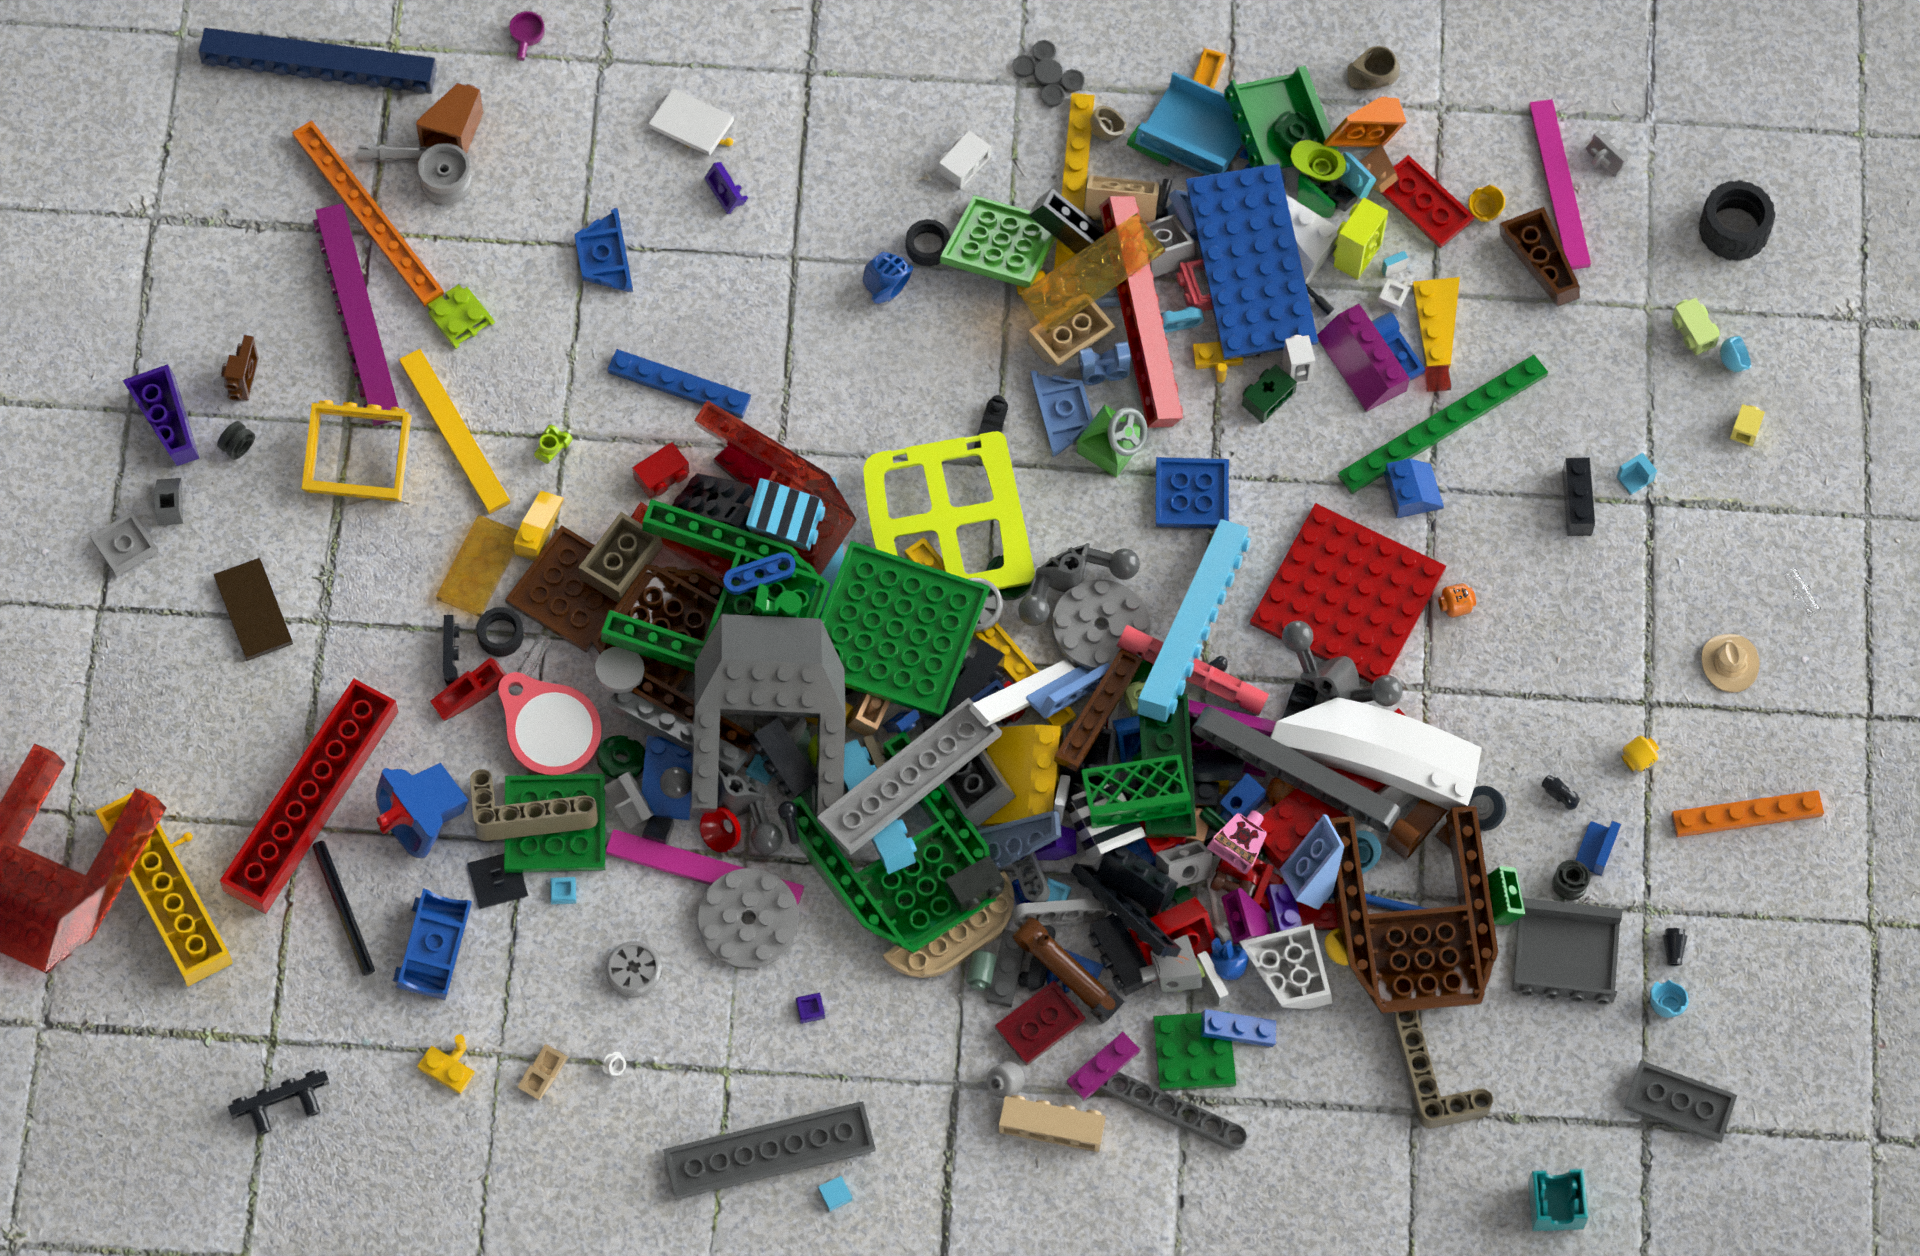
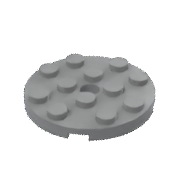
(1085, 605)
(755, 943)

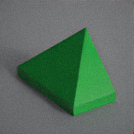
(1314, 198)

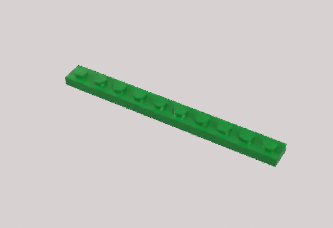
(1444, 423)

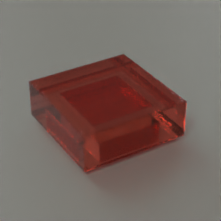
(1437, 378)

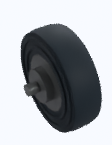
(1490, 807)

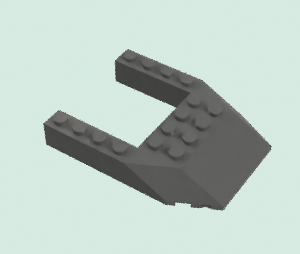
(768, 671)

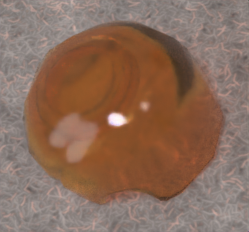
(1277, 791)

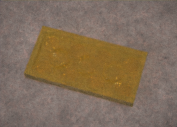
(478, 566)

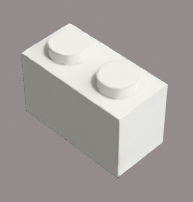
(964, 159)
(1299, 358)

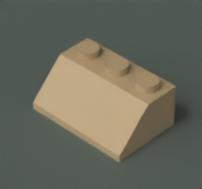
(1102, 187)
(1071, 336)

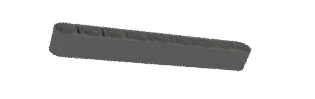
(1296, 769)

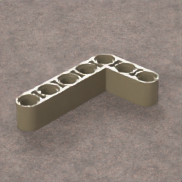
(526, 818)
(1426, 1077)

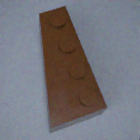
(1540, 251)

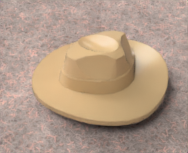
(1730, 662)

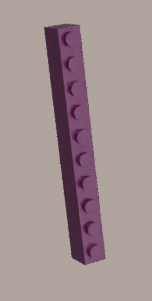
(355, 307)

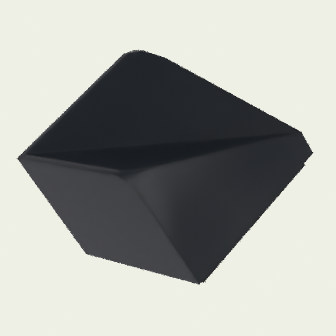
(658, 829)

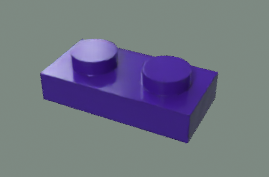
(1283, 907)

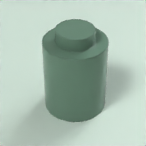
(981, 970)

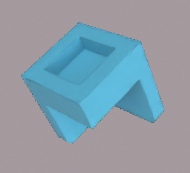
(1636, 473)

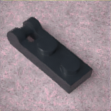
(450, 652)

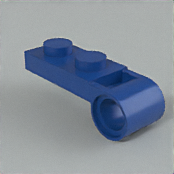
(1390, 331)

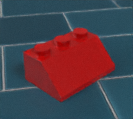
(1184, 919)

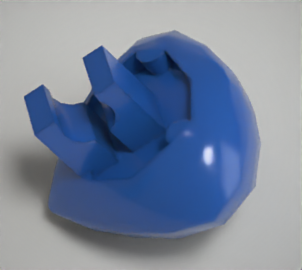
(1228, 960)

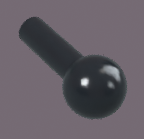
(1161, 210)
(788, 811)

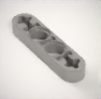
(1082, 911)

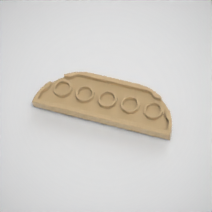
(958, 943)

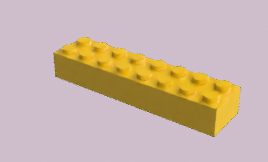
(172, 903)

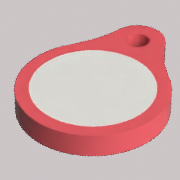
(549, 725)

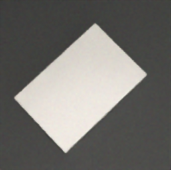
(691, 122)

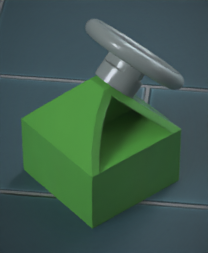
(1113, 438)

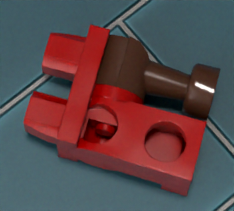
(1253, 883)

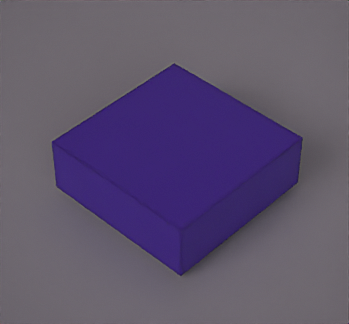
(810, 1008)

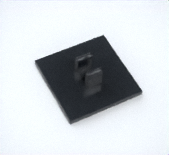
(493, 884)

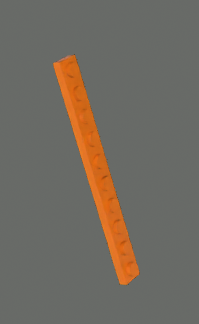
(368, 213)

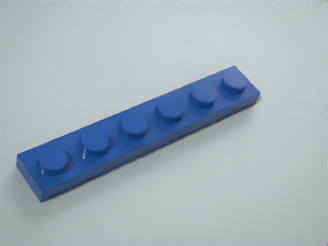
(678, 383)

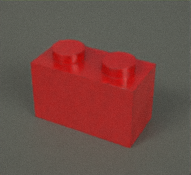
(661, 470)

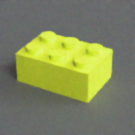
(1360, 237)

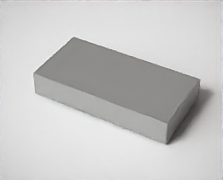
(1062, 795)

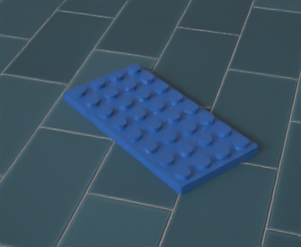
(1250, 260)

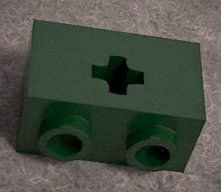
(1268, 393)

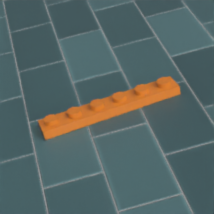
(1747, 813)

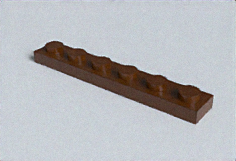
(1098, 710)

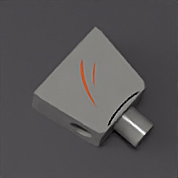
(1174, 972)

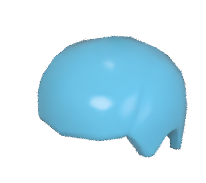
(1735, 354)
(1668, 999)

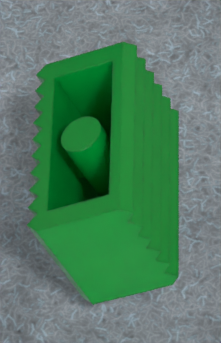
(1505, 895)

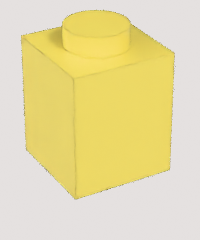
(1747, 424)

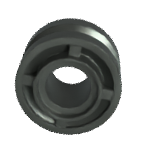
(236, 440)
(1567, 889)

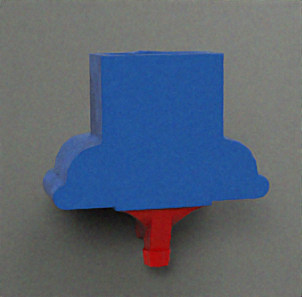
(417, 806)

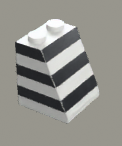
(1101, 839)

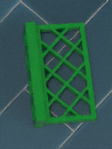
(1118, 812)

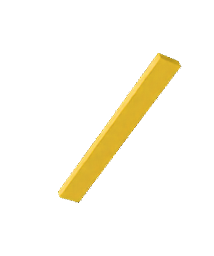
(454, 431)

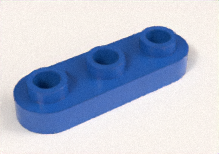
(767, 566)

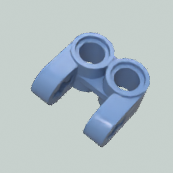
(1111, 365)

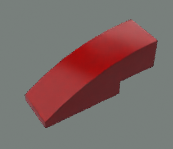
(469, 689)

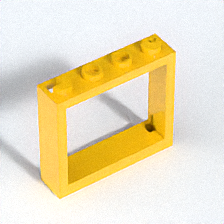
(350, 409)

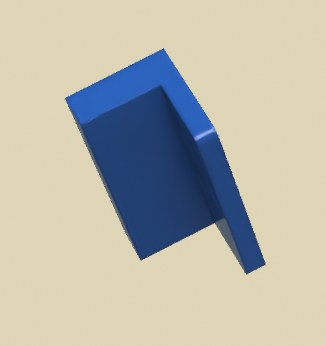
(1597, 846)

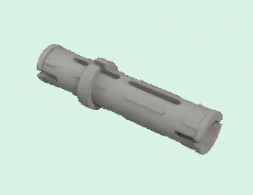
(390, 153)

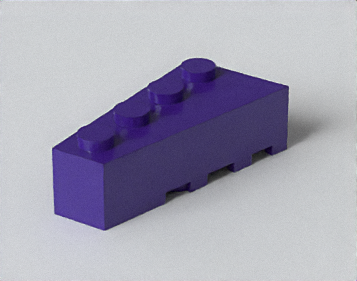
(164, 409)

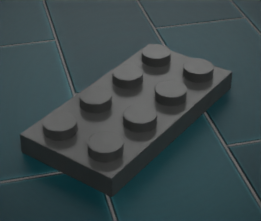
(1680, 1101)

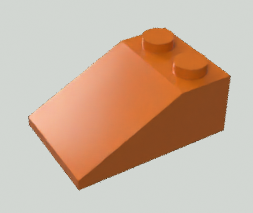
(1369, 125)

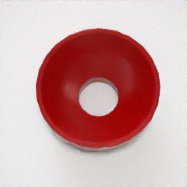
(714, 832)

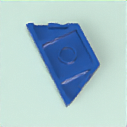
(604, 254)

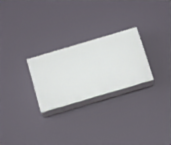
(1213, 979)

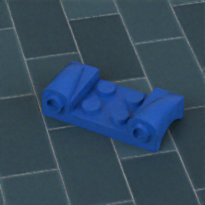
(433, 945)

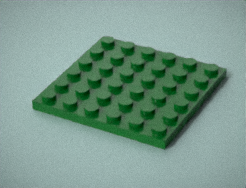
(901, 627)

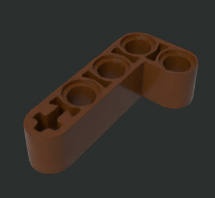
(1411, 831)

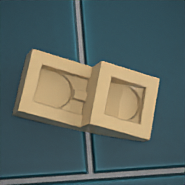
(543, 1072)

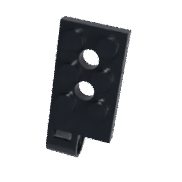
(716, 500)

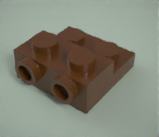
(240, 370)

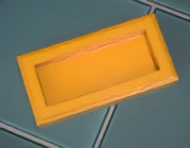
(1209, 68)

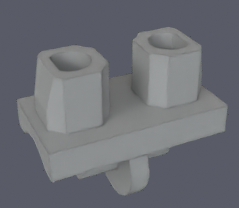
(1605, 153)

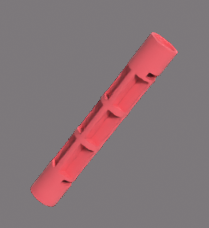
(1203, 674)

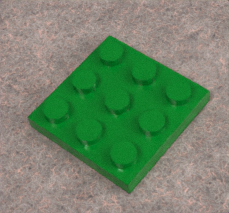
(1189, 1059)

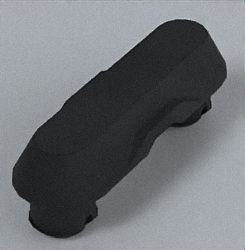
(993, 417)
(1037, 971)

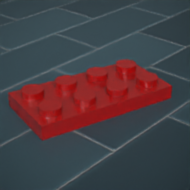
(1427, 203)

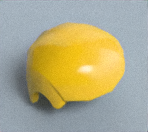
(1486, 203)
(1335, 948)

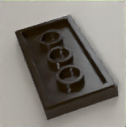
(253, 609)

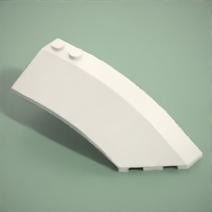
(1385, 749)

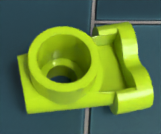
(552, 443)

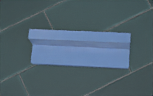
(1066, 690)

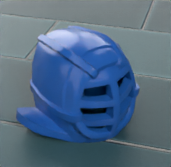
(886, 276)

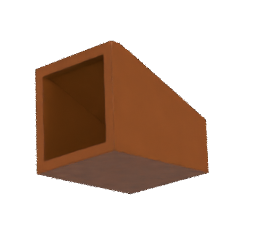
(452, 118)

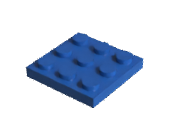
(1191, 492)

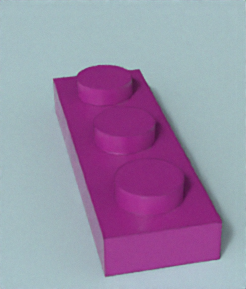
(1103, 1066)

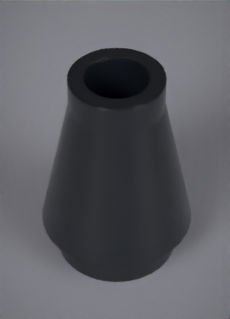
(1675, 945)

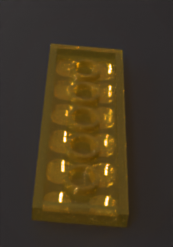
(1092, 272)

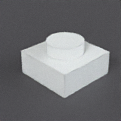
(1393, 294)

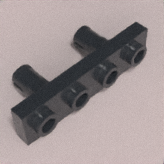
(289, 1088)

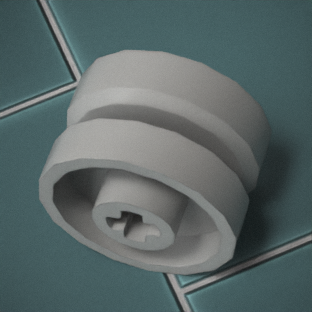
(445, 174)

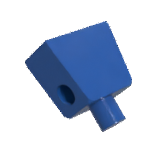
(1246, 794)

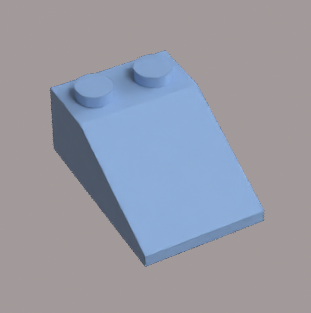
(1314, 865)

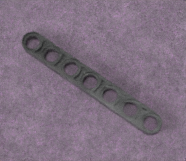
(1174, 1115)

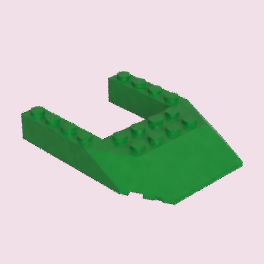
(724, 542)
(911, 902)

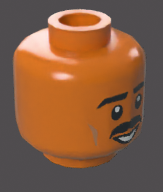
(1457, 600)

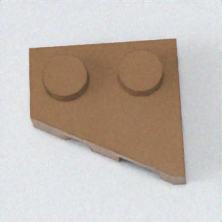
(1380, 167)

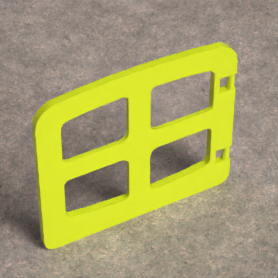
(944, 517)

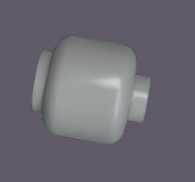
(1005, 1079)

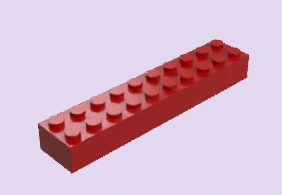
(309, 796)

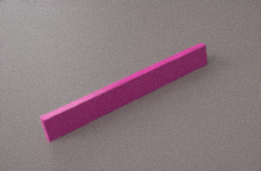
(1559, 183)
(675, 860)

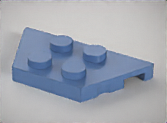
(1062, 409)

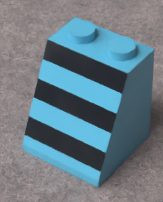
(785, 515)

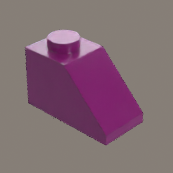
(1244, 916)

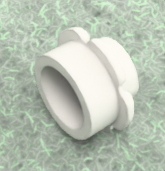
(613, 1064)

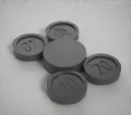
(1048, 73)

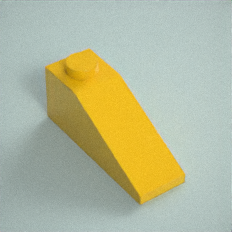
(537, 525)

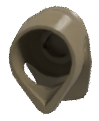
(1374, 69)

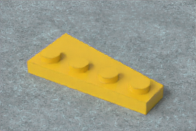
(1436, 317)

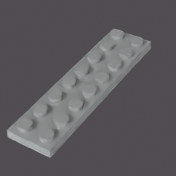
(907, 777)

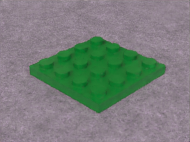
(561, 850)

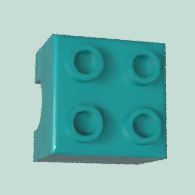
(1557, 1200)

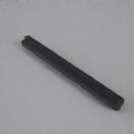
(343, 908)

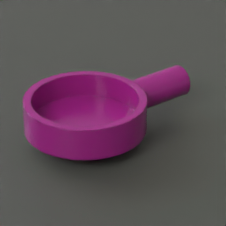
(526, 30)

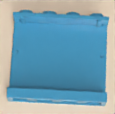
(1192, 127)

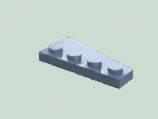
(1020, 837)

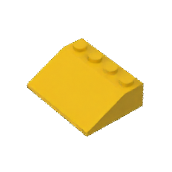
(1028, 766)

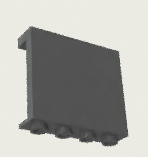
(1567, 951)

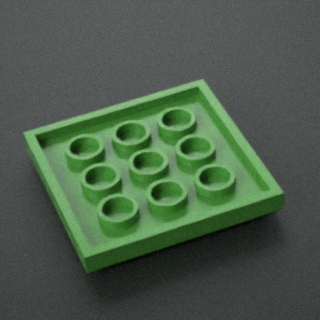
(998, 243)

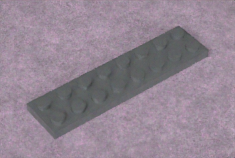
(769, 1150)

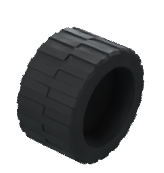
(1744, 197)

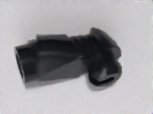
(1560, 792)

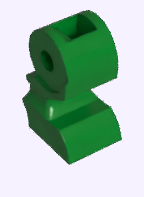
(786, 604)

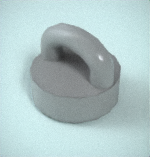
(1221, 932)

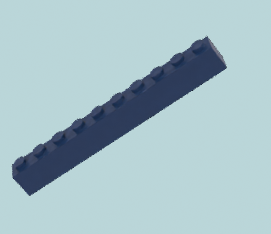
(317, 60)

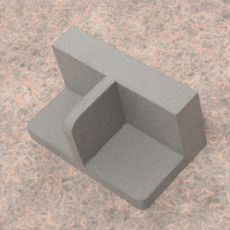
(628, 800)

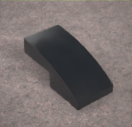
(1300, 699)

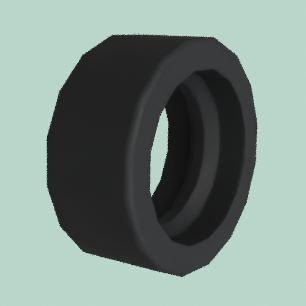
(921, 227)
(491, 616)

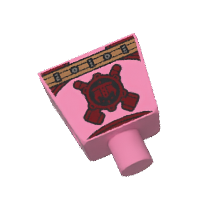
(1240, 841)

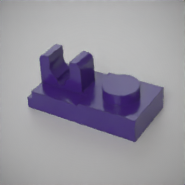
(724, 188)

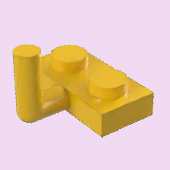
(1210, 356)
(447, 1068)

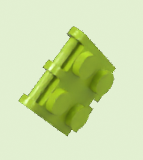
(458, 314)

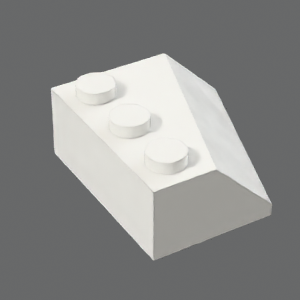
(1313, 236)
(1291, 967)

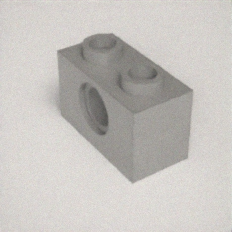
(1186, 863)

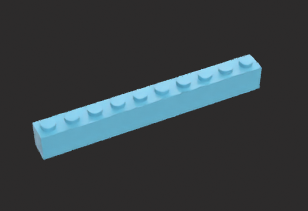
(1193, 621)

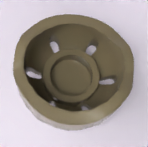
(1103, 127)

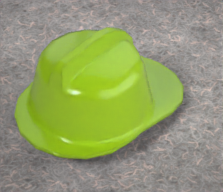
(1318, 161)

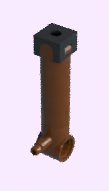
(1035, 940)

